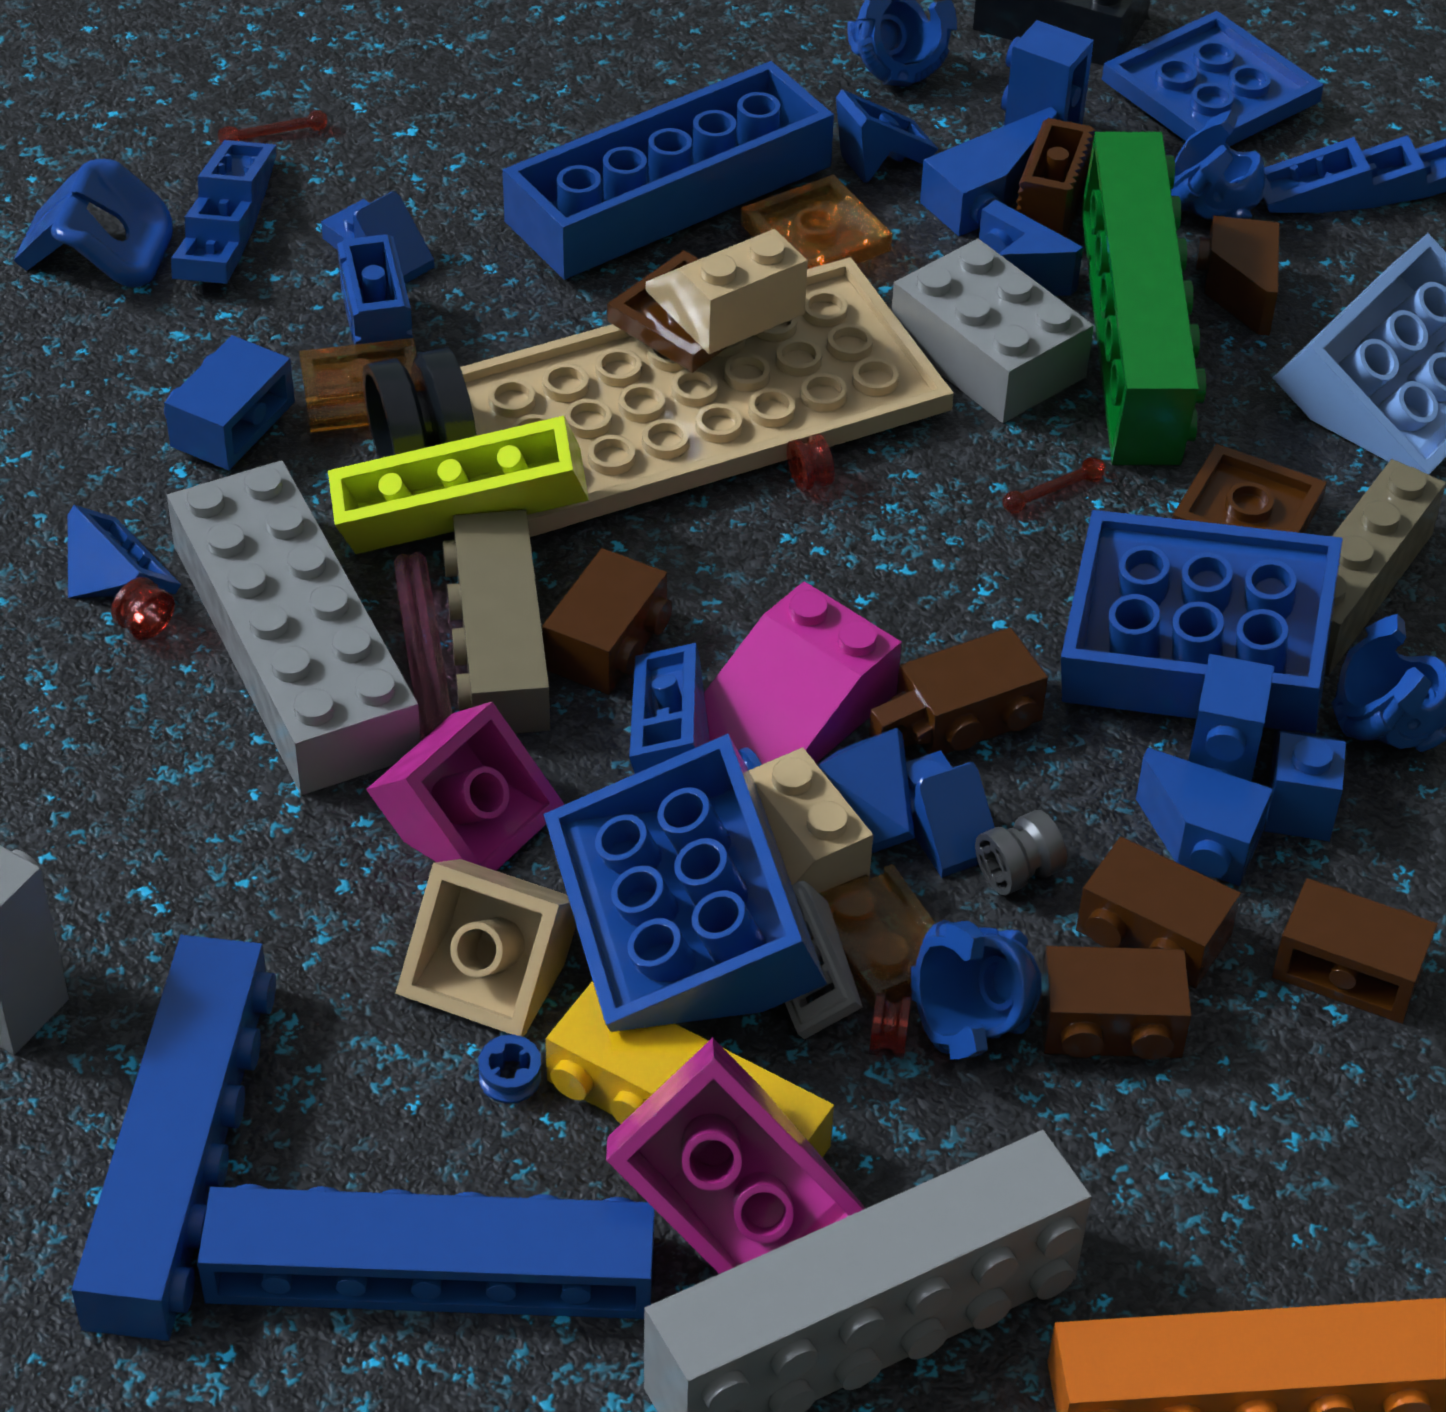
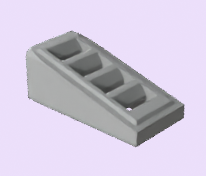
(842, 1000)

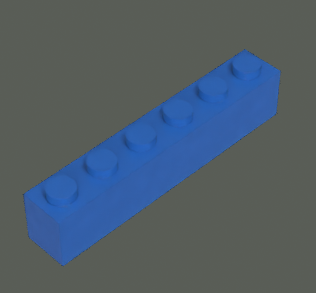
(174, 1139)
(427, 1252)

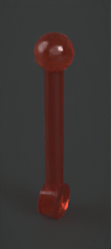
(316, 120)
(1091, 470)

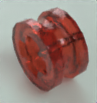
(810, 462)
(142, 608)
(890, 1025)

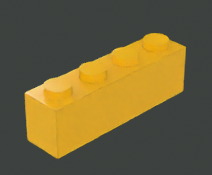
(627, 1066)

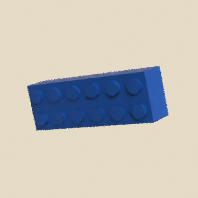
(667, 169)

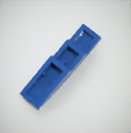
(1353, 179)
(224, 212)

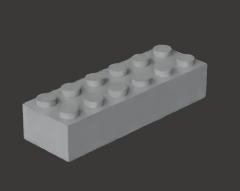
(294, 627)
(871, 1287)

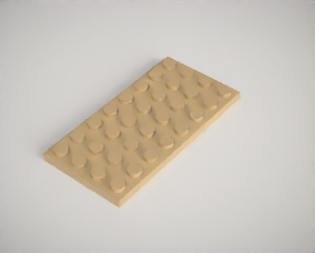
(665, 430)

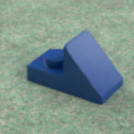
(874, 132)
(381, 217)
(1032, 248)
(947, 811)

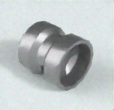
(1020, 852)

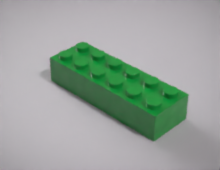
(1141, 299)

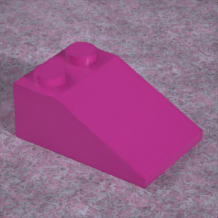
(802, 678)
(726, 1163)

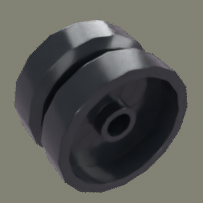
(418, 408)

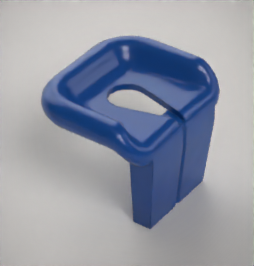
(68, 222)

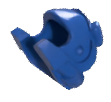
(899, 39)
(1215, 177)
(1391, 694)
(973, 986)

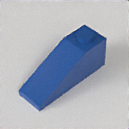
(978, 172)
(667, 706)

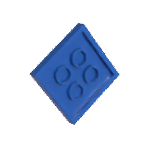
(1209, 71)

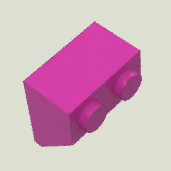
(467, 791)

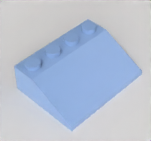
(1383, 364)

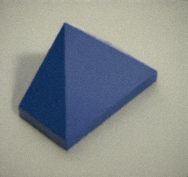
(108, 556)
(876, 786)

